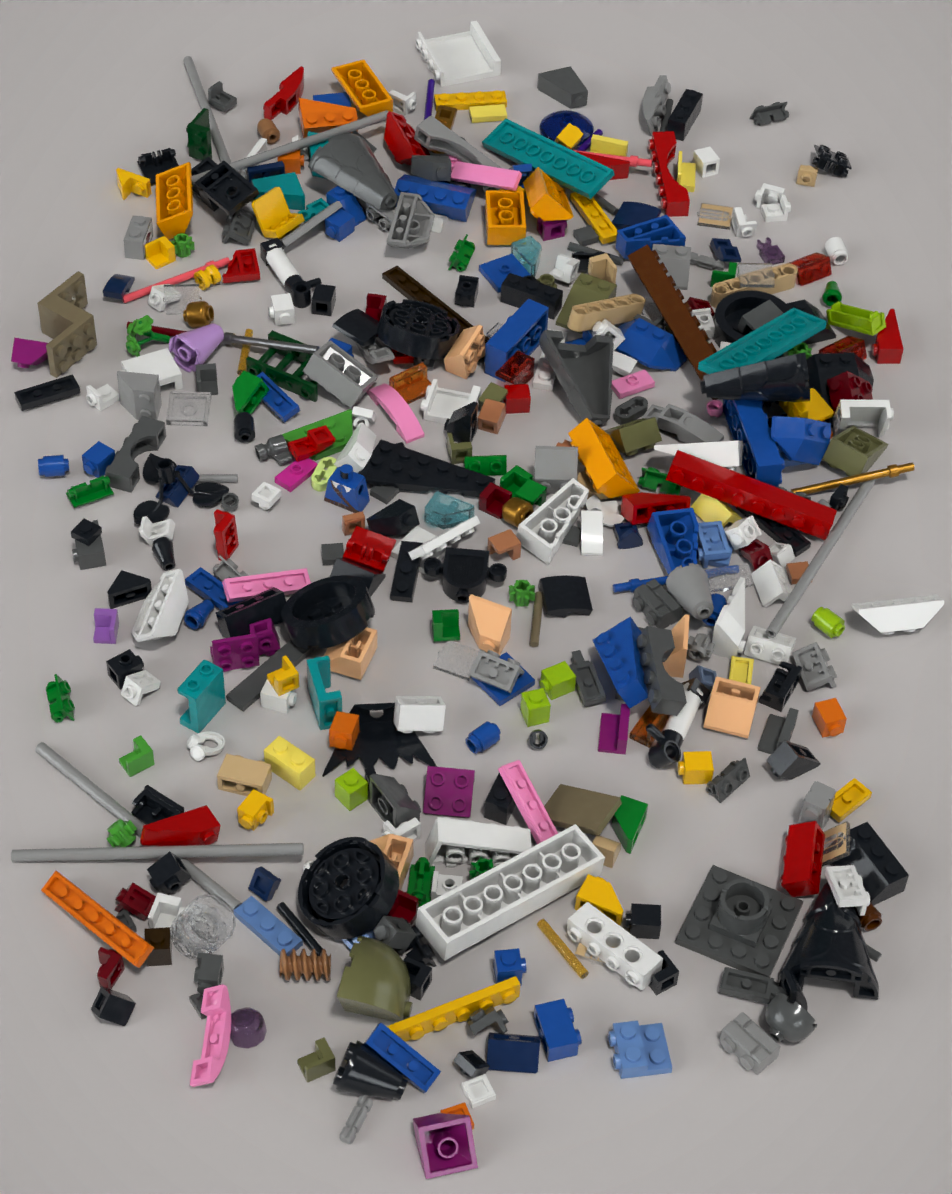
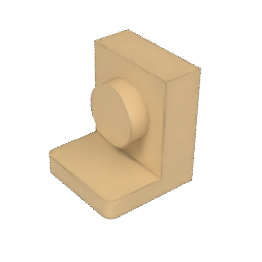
(807, 175)

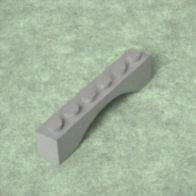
(438, 137)

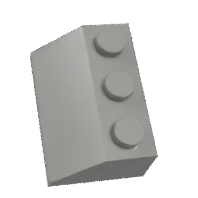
(340, 373)

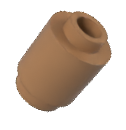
(268, 130)

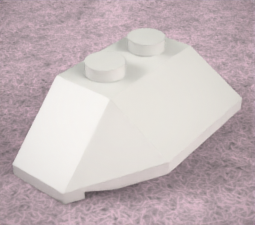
(162, 608)
(900, 614)

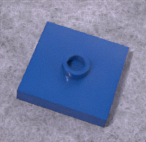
(498, 269)
(500, 696)

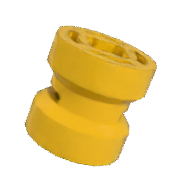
(207, 277)

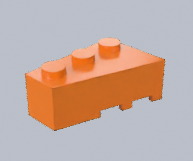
(323, 116)

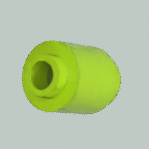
(828, 622)

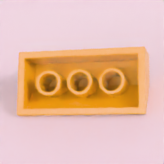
(363, 87)
(546, 197)
(174, 200)
(602, 460)

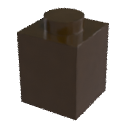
(161, 941)

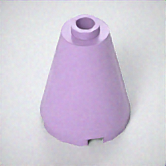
(195, 346)

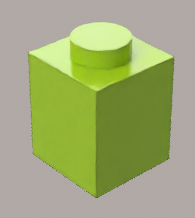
(557, 680)
(535, 707)
(351, 789)

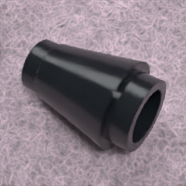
(164, 552)

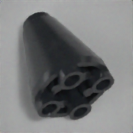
(368, 1074)

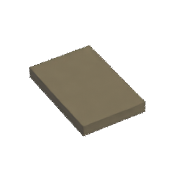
(581, 807)

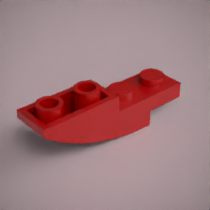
(288, 96)

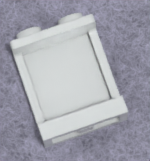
(156, 363)
(442, 402)
(862, 414)

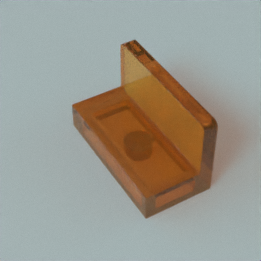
(411, 383)
(639, 731)

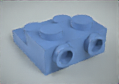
(639, 1049)

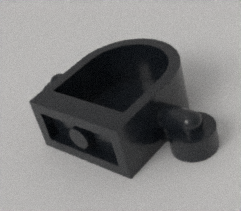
(465, 572)

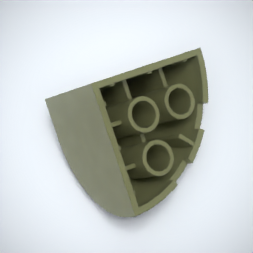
(375, 982)

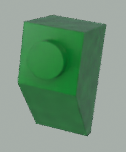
(248, 392)
(629, 821)

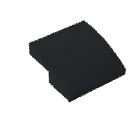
(358, 327)
(565, 595)

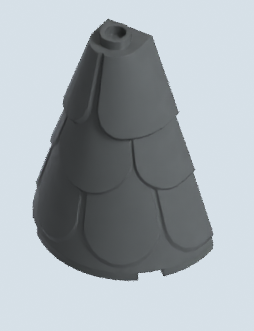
(353, 166)
(583, 373)

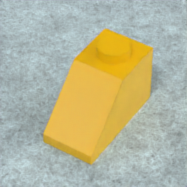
(601, 896)

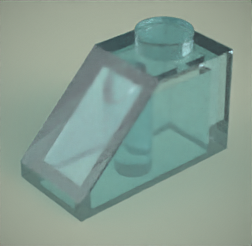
(527, 253)
(447, 511)

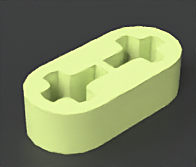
(320, 472)

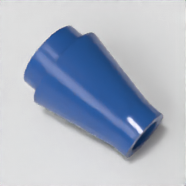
(198, 614)

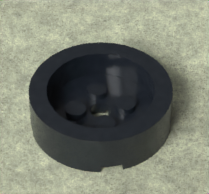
(734, 307)
(417, 329)
(328, 612)
(365, 896)

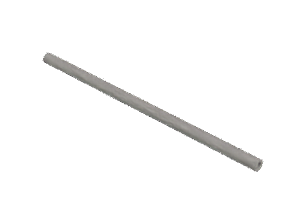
(203, 101)
(302, 143)
(819, 559)
(121, 813)
(152, 852)

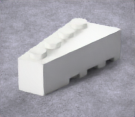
(545, 527)
(466, 841)

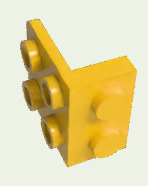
(275, 215)
(814, 409)

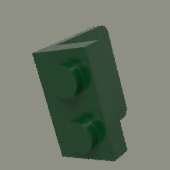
(199, 136)

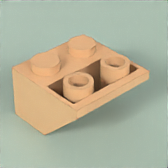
(466, 352)
(354, 655)
(732, 707)
(399, 850)

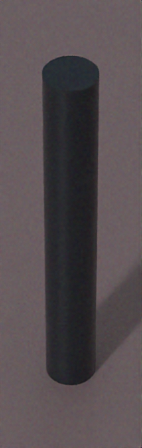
(299, 928)

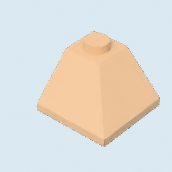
(489, 624)
(676, 661)

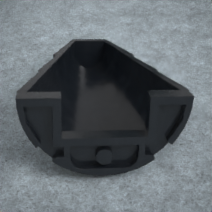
(770, 380)
(832, 948)

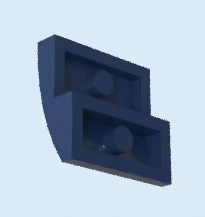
(634, 213)

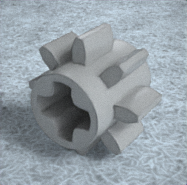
(700, 647)

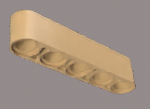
(784, 280)
(615, 310)

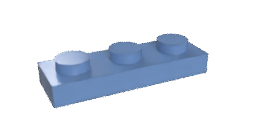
(267, 926)

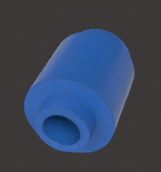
(53, 466)
(718, 603)
(483, 737)

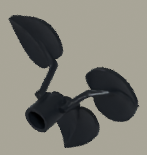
(163, 471)

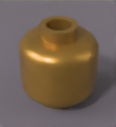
(198, 314)
(516, 511)

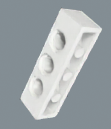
(601, 934)

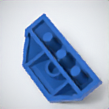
(651, 345)
(801, 438)

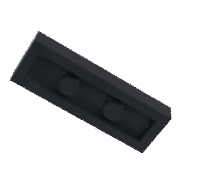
(47, 392)
(405, 573)

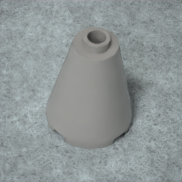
(691, 590)

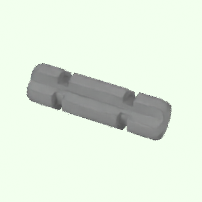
(707, 262)
(356, 1119)

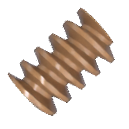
(305, 965)

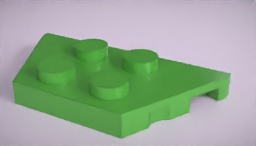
(339, 425)

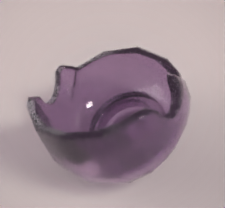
(247, 1027)

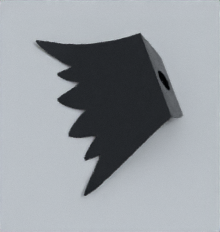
(378, 739)

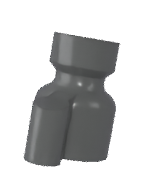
(275, 447)

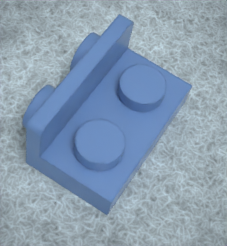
(711, 543)

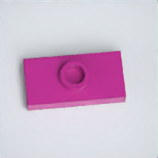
(295, 474)

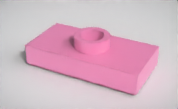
(632, 384)

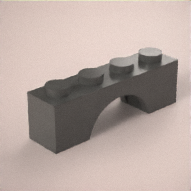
(145, 436)
(664, 692)

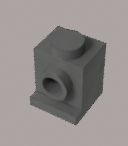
(394, 932)
(209, 971)

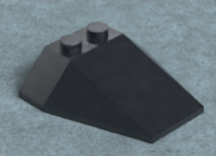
(826, 366)

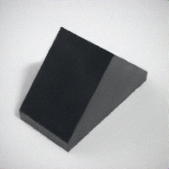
(128, 589)

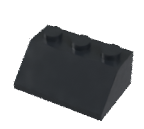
(875, 863)

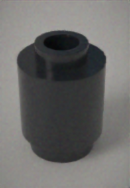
(244, 427)

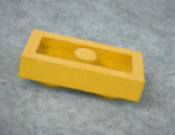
(849, 799)

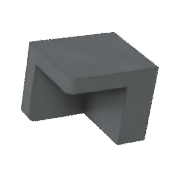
(207, 378)

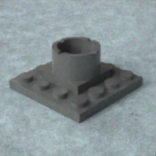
(739, 922)

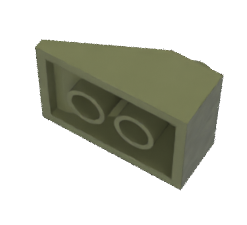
(585, 290)
(854, 451)

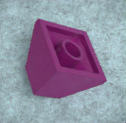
(28, 352)
(445, 1144)

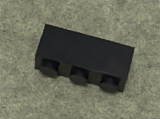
(685, 113)
(517, 289)
(236, 618)

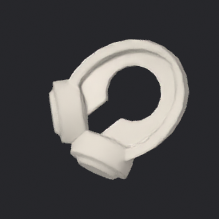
(199, 751)

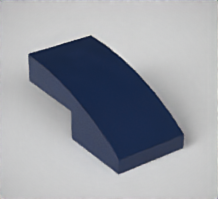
(724, 250)
(118, 286)

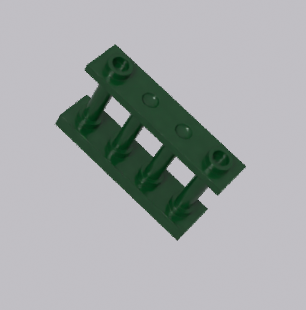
(282, 379)

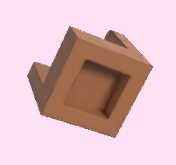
(491, 416)
(505, 542)

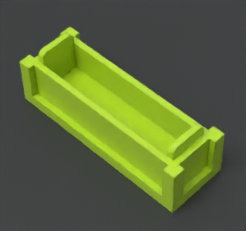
(856, 319)

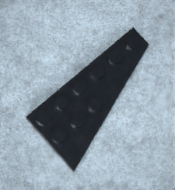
(419, 472)

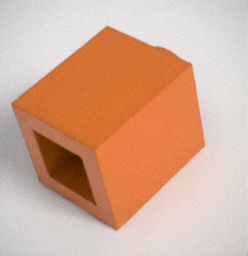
(292, 161)
(829, 717)
(344, 730)

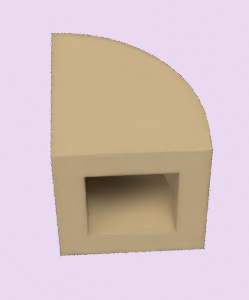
(609, 849)

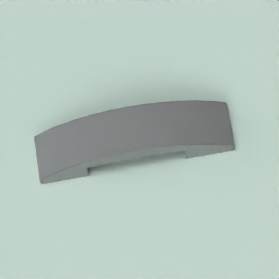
(375, 353)

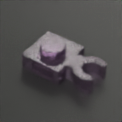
(770, 253)

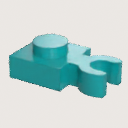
(313, 209)

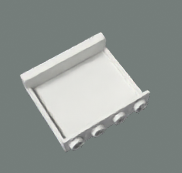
(460, 56)

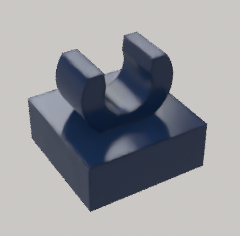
(264, 883)

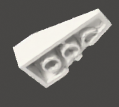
(723, 453)
(730, 625)

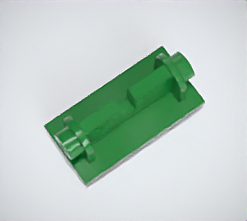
(462, 256)
(487, 465)
(652, 477)
(84, 493)
(59, 692)
(421, 880)

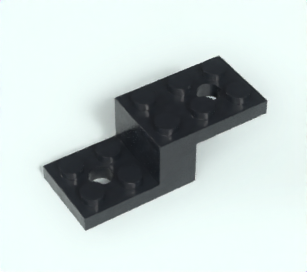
(222, 187)

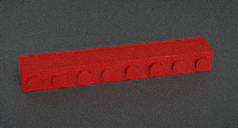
(751, 495)

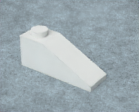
(358, 448)

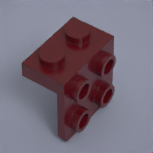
(848, 387)

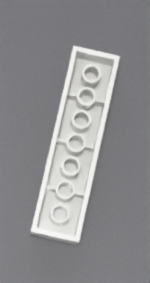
(509, 892)

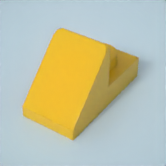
(134, 183)

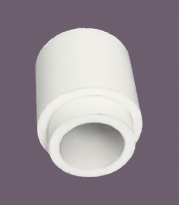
(836, 250)

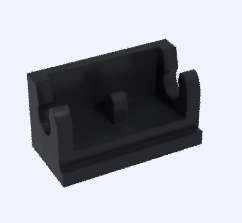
(781, 686)
(154, 806)

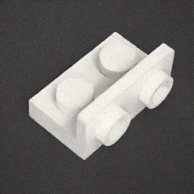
(769, 649)
(847, 887)

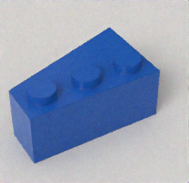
(654, 231)

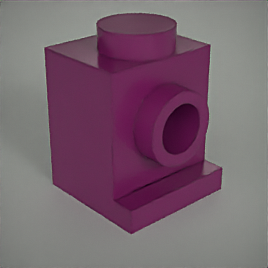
(551, 229)
(267, 636)

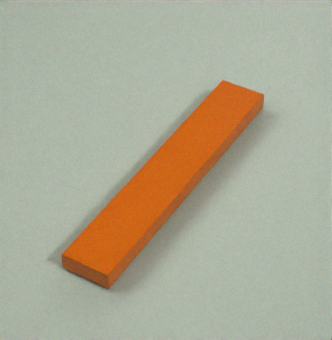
(97, 919)

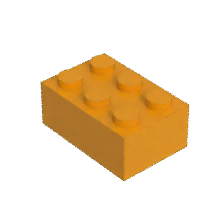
(504, 216)

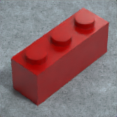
(803, 859)

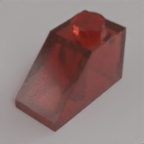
(517, 369)

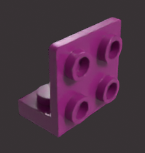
(235, 652)
(449, 791)

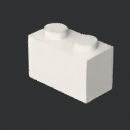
(419, 713)

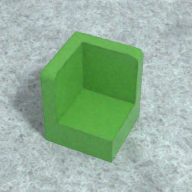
(139, 759)

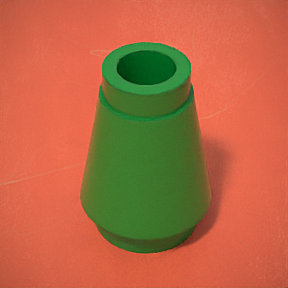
(831, 294)

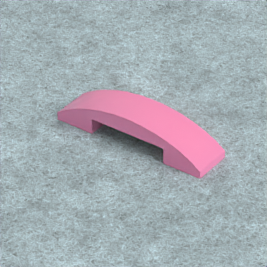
(398, 410)
(216, 1038)

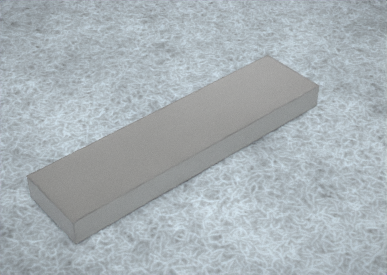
(310, 223)

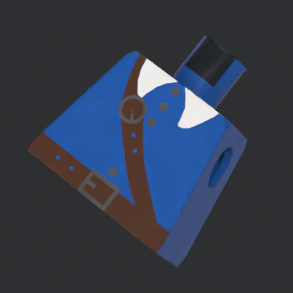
(347, 489)

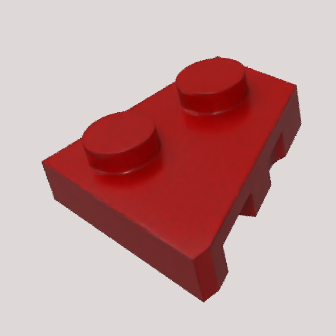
(242, 267)

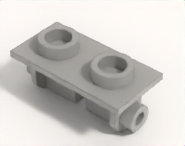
(227, 569)

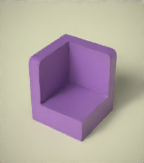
(106, 626)

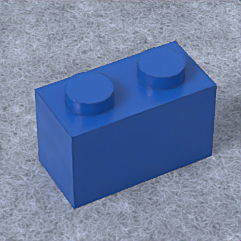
(556, 1030)

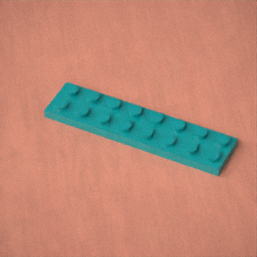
(556, 160)
(765, 342)

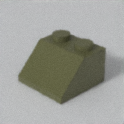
(635, 435)

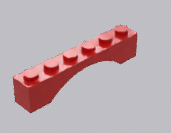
(674, 196)

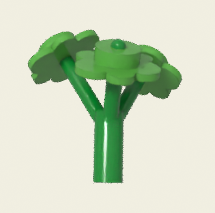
(142, 327)

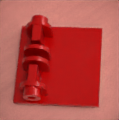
(369, 548)

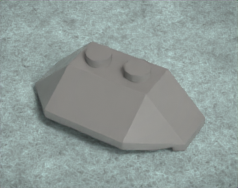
(411, 222)

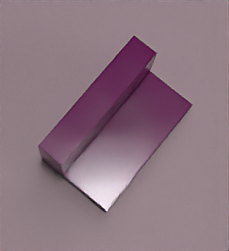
(614, 731)

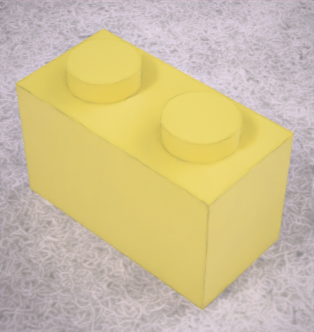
(290, 763)

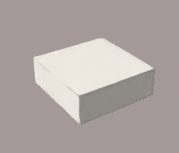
(478, 1091)

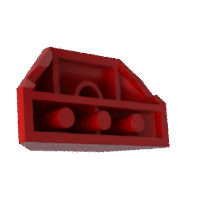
(401, 140)

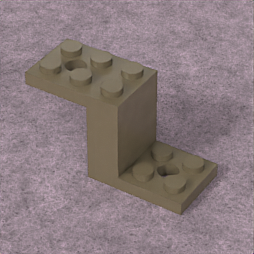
(67, 324)

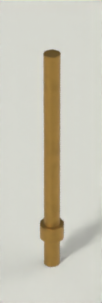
(891, 471)

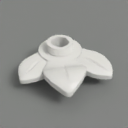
(609, 510)

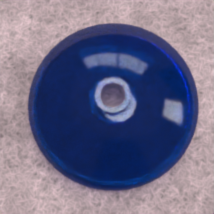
(556, 121)

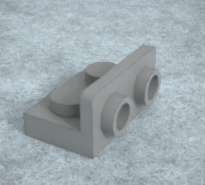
(814, 666)
(496, 671)

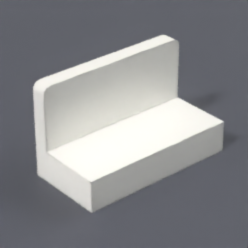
(771, 583)

